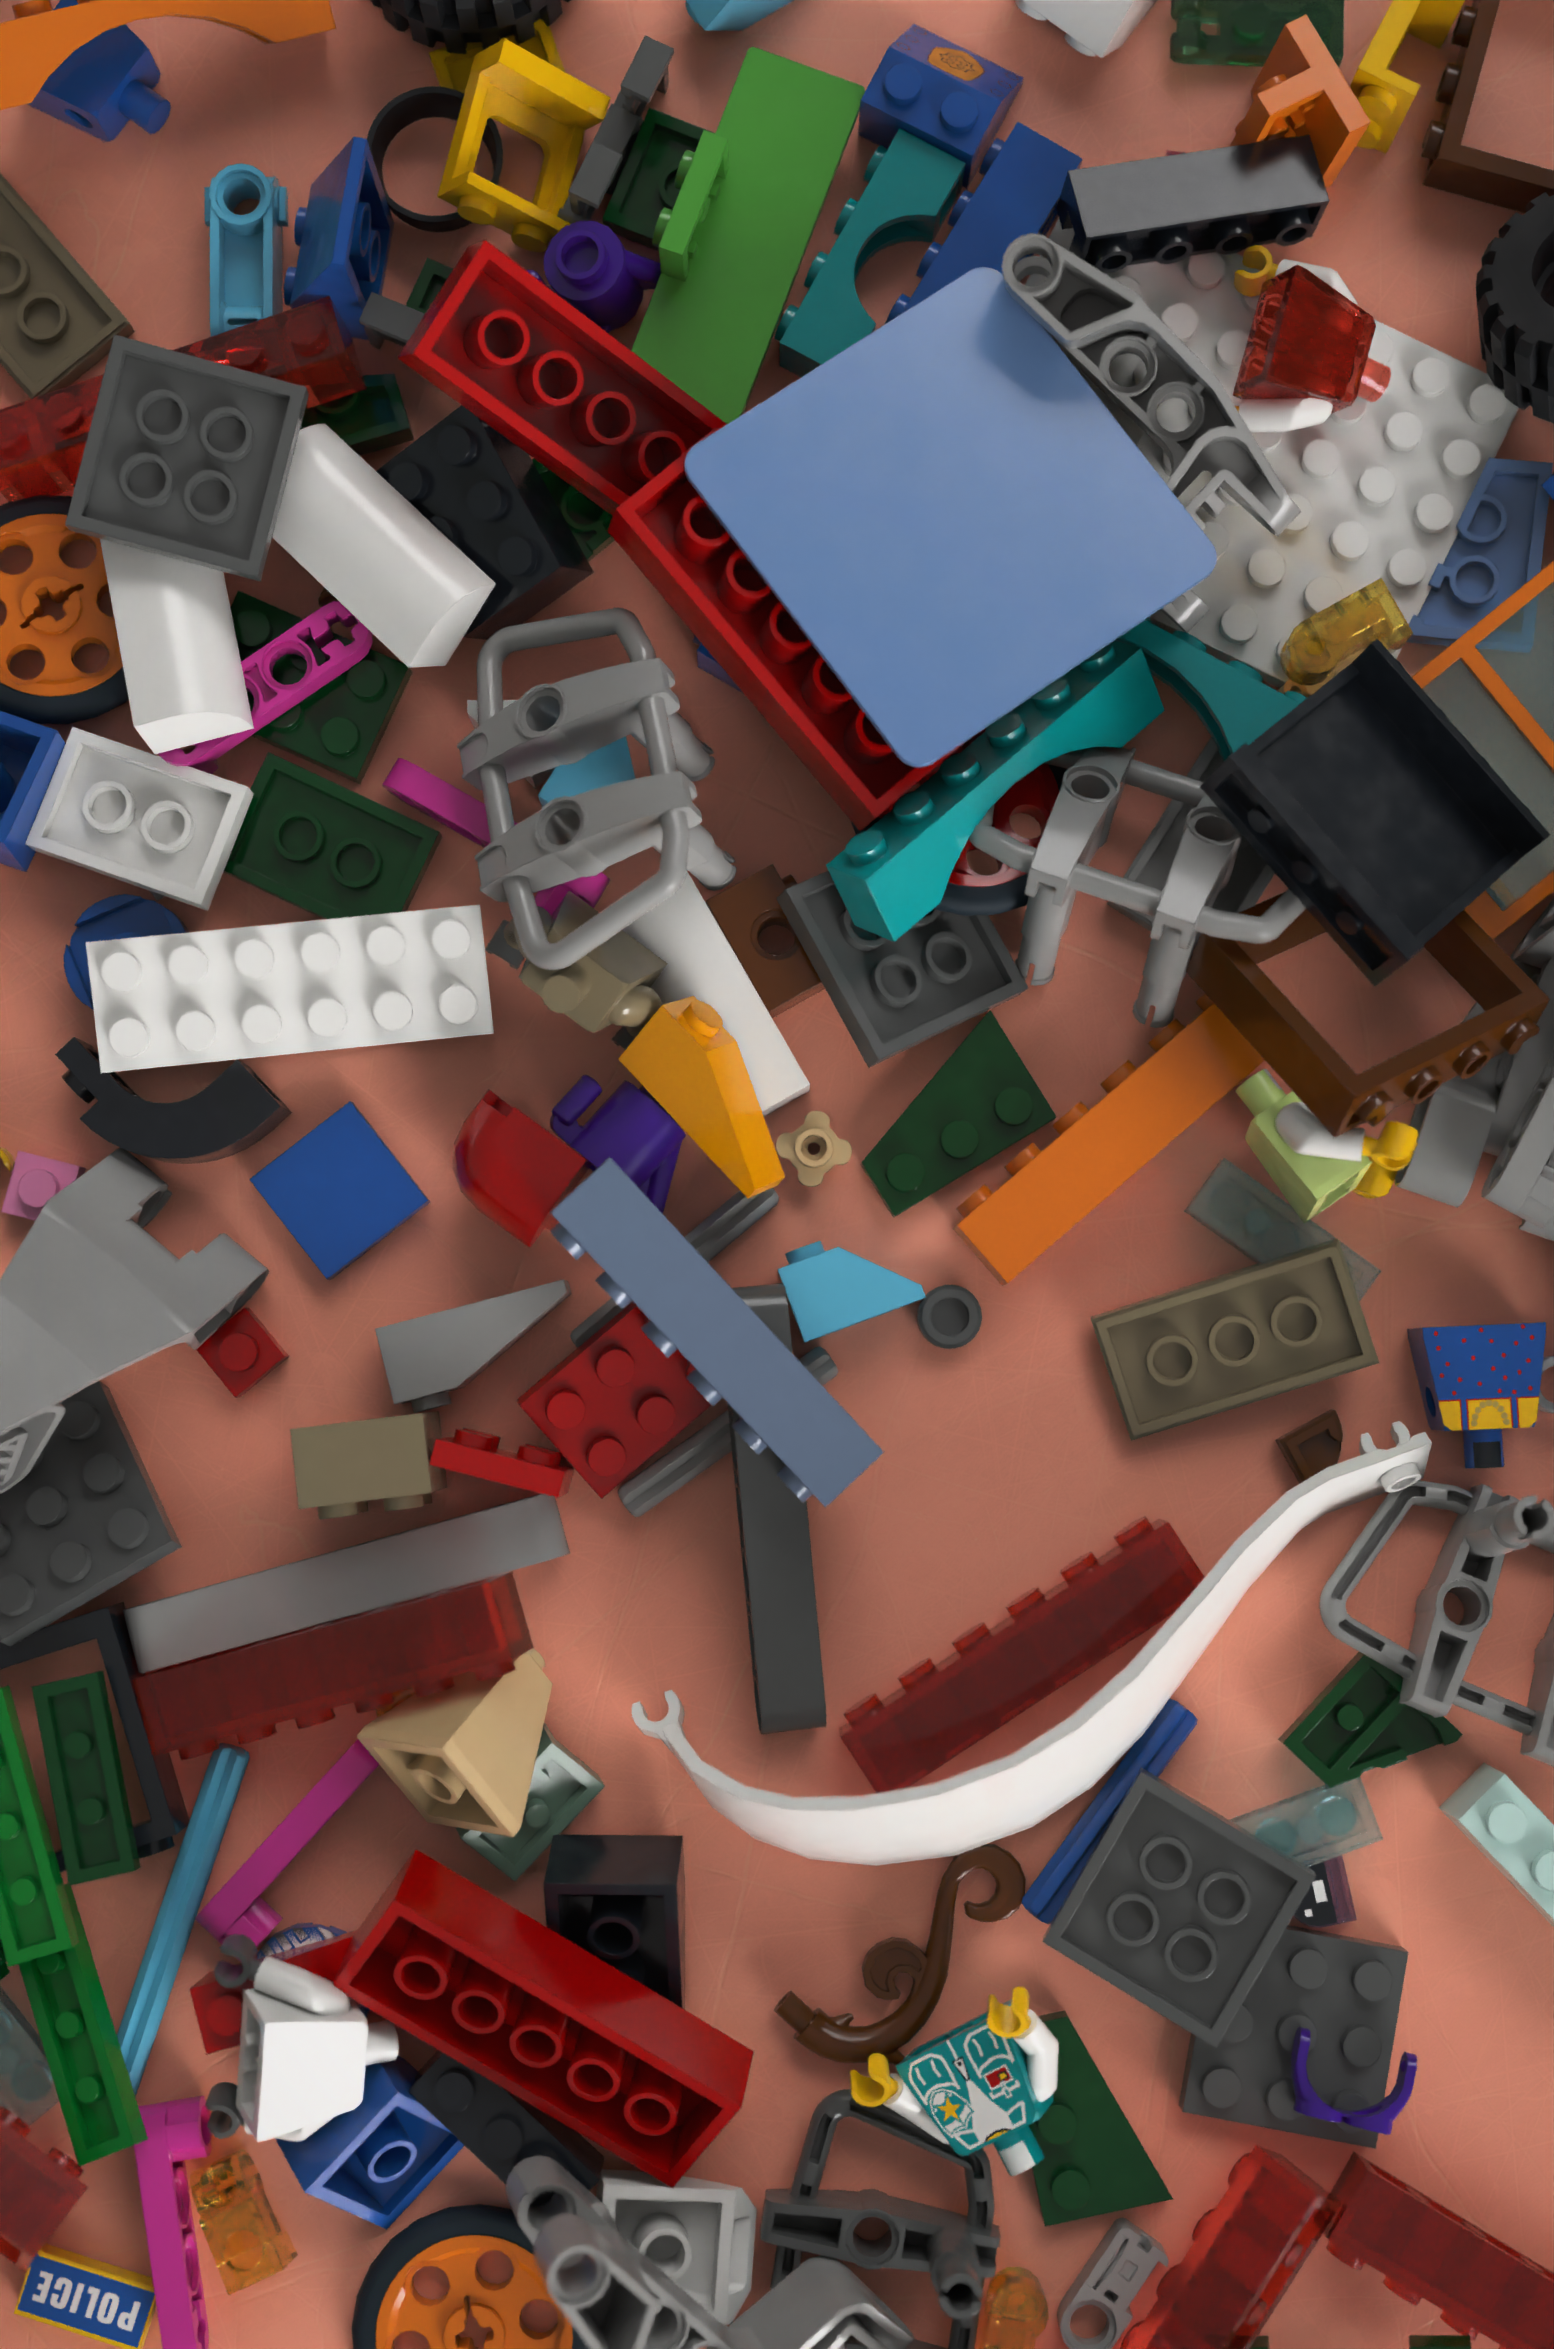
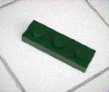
(86, 1778)

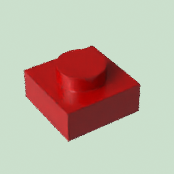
(242, 1352)

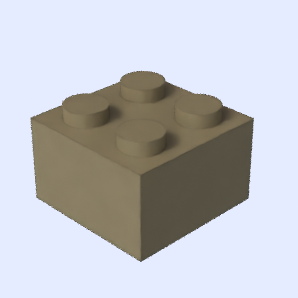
(367, 1460)

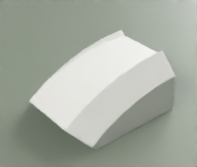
(692, 2232)

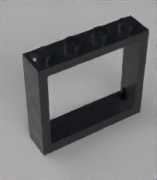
(154, 1772)

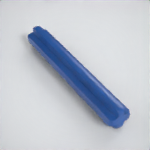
(1151, 1753)

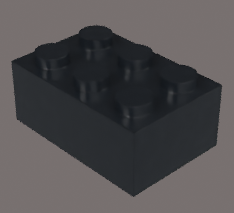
(495, 511)

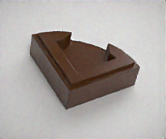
(1313, 1445)

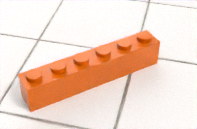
(1107, 1143)

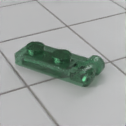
(1248, 29)

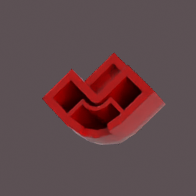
(514, 1168)

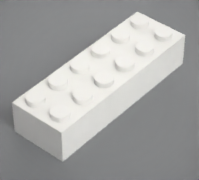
(289, 988)

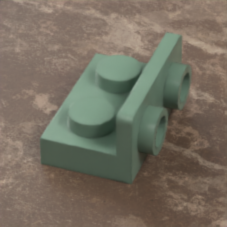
(556, 1795)

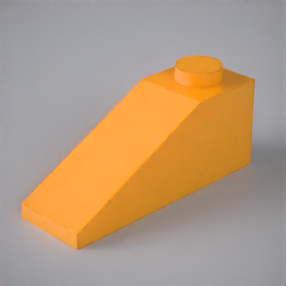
(704, 1086)

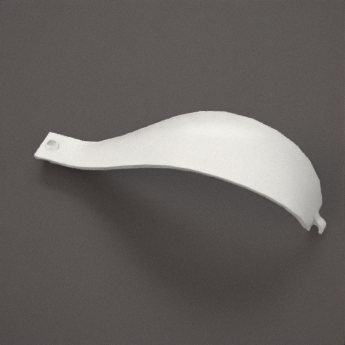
(1073, 1755)

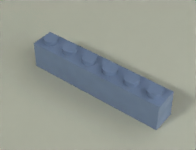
(716, 1332)

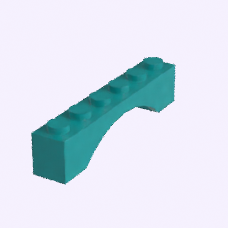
(1223, 695)
(906, 858)

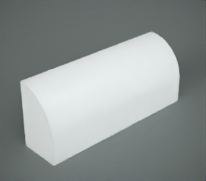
(377, 552)
(176, 648)
(706, 967)

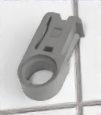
(1111, 2283)

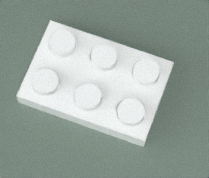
(140, 818)

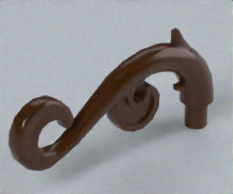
(843, 2043)

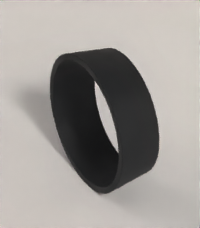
(409, 108)

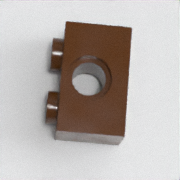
(742, 915)

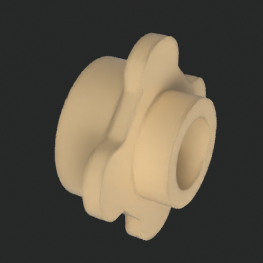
(795, 1148)

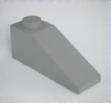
(454, 1346)

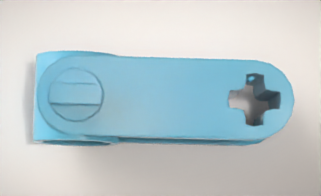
(245, 248)

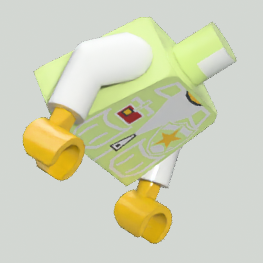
(1306, 1158)

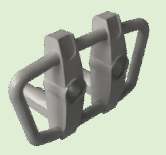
(601, 826)
(1180, 912)
(1470, 1569)

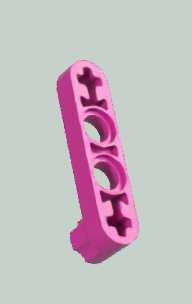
(274, 698)
(469, 819)
(238, 1903)
(175, 2134)

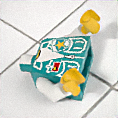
(974, 2082)

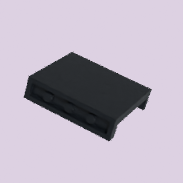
(1375, 812)

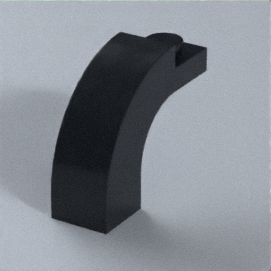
(201, 1129)

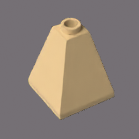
(467, 1749)

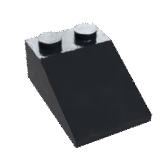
(622, 1904)

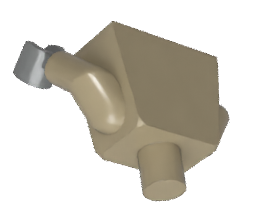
(598, 989)

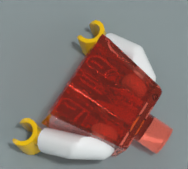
(1303, 346)

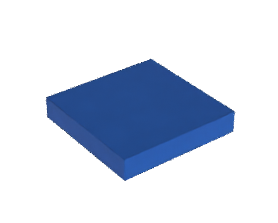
(339, 1190)

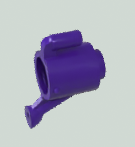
(597, 273)
(627, 1129)

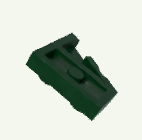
(1362, 1725)

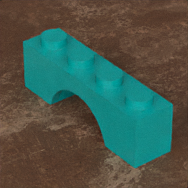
(904, 201)

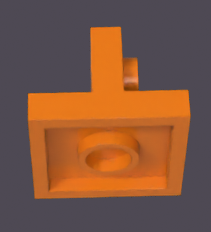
(1304, 95)

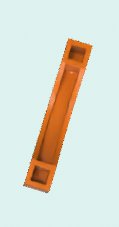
(44, 37)

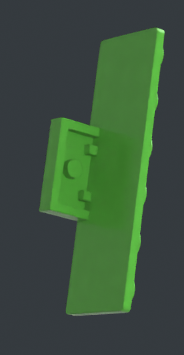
(743, 227)

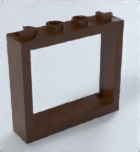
(1463, 168)
(1316, 1071)

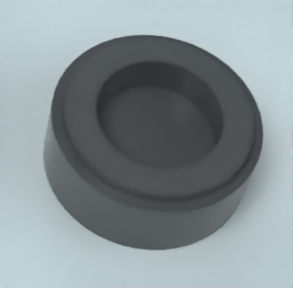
(949, 1316)

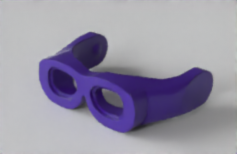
(1375, 2118)

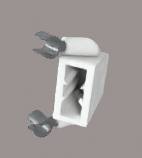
(298, 2050)

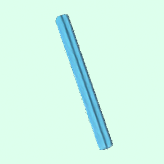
(180, 1907)

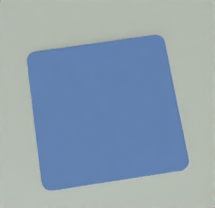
(950, 515)

